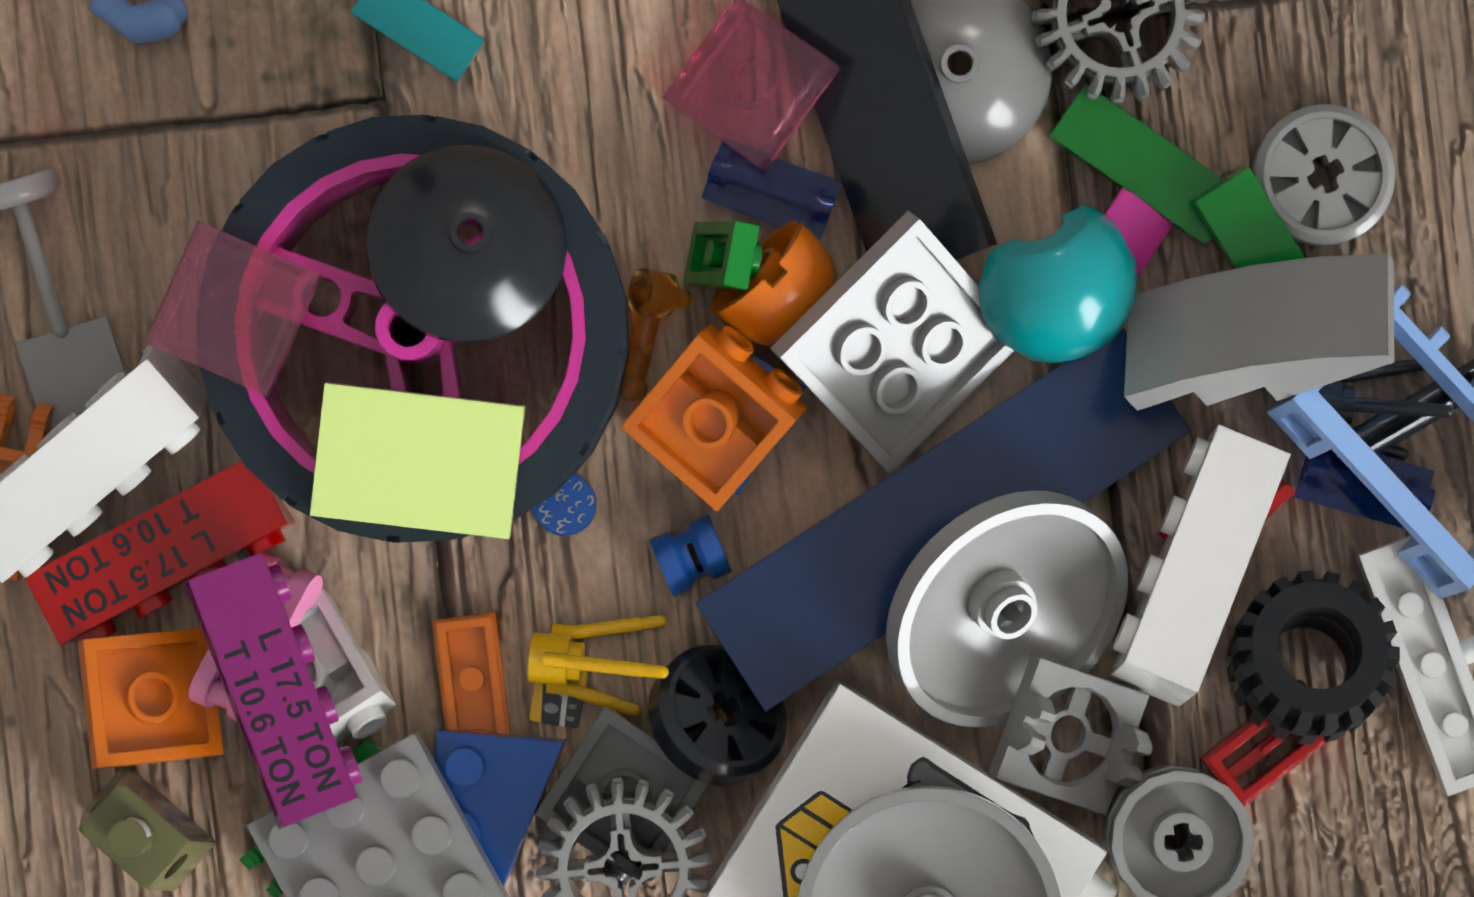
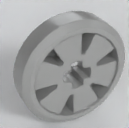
(1359, 190)

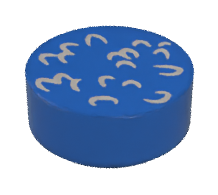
(569, 509)

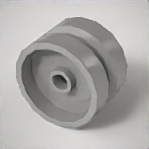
(1215, 844)

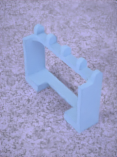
(1319, 428)

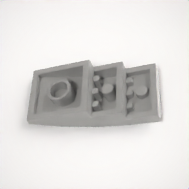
(1260, 328)

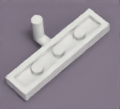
(1430, 663)

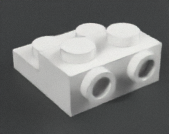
(346, 671)

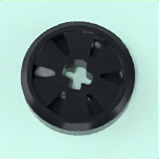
(709, 748)

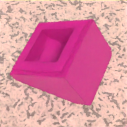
(1139, 225)

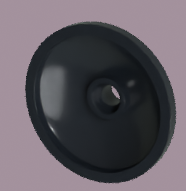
(457, 287)

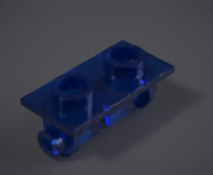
(773, 196)
(1341, 489)

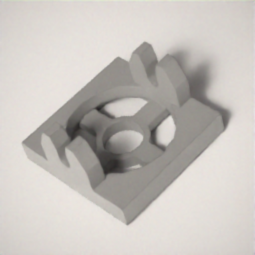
(1030, 731)

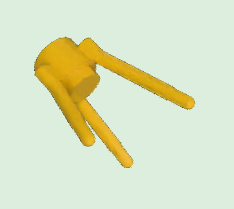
(558, 659)

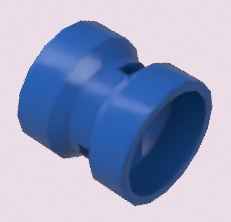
(677, 561)

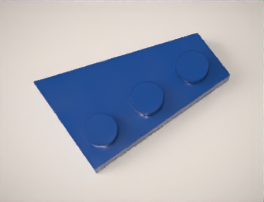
(497, 785)

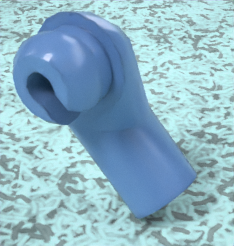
(144, 21)

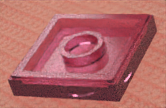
(751, 83)
(233, 308)

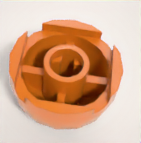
(789, 282)

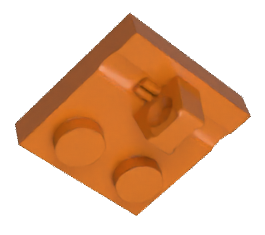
(141, 700)

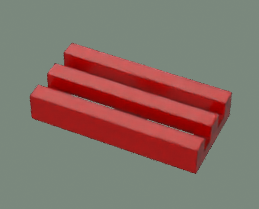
(1267, 778)

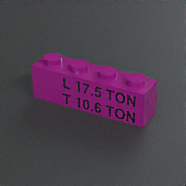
(271, 689)

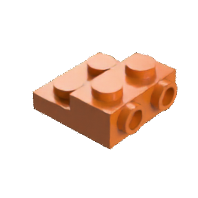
(715, 414)

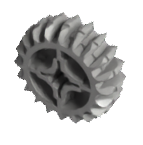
(1125, 45)
(619, 809)

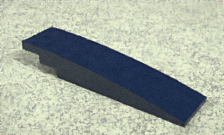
(837, 579)

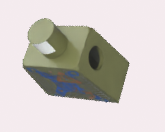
(144, 832)

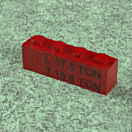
(157, 552)

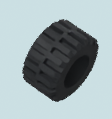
(1341, 616)

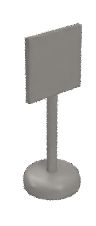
(71, 361)

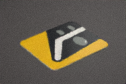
(556, 709)

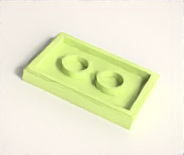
(417, 460)

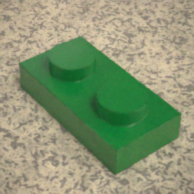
(723, 255)

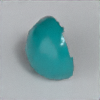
(1060, 292)

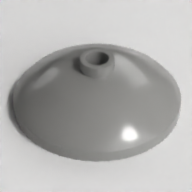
(1007, 74)

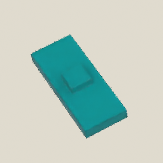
(423, 32)

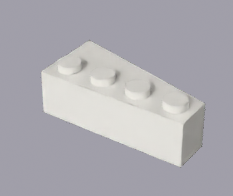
(94, 455)
(1199, 566)

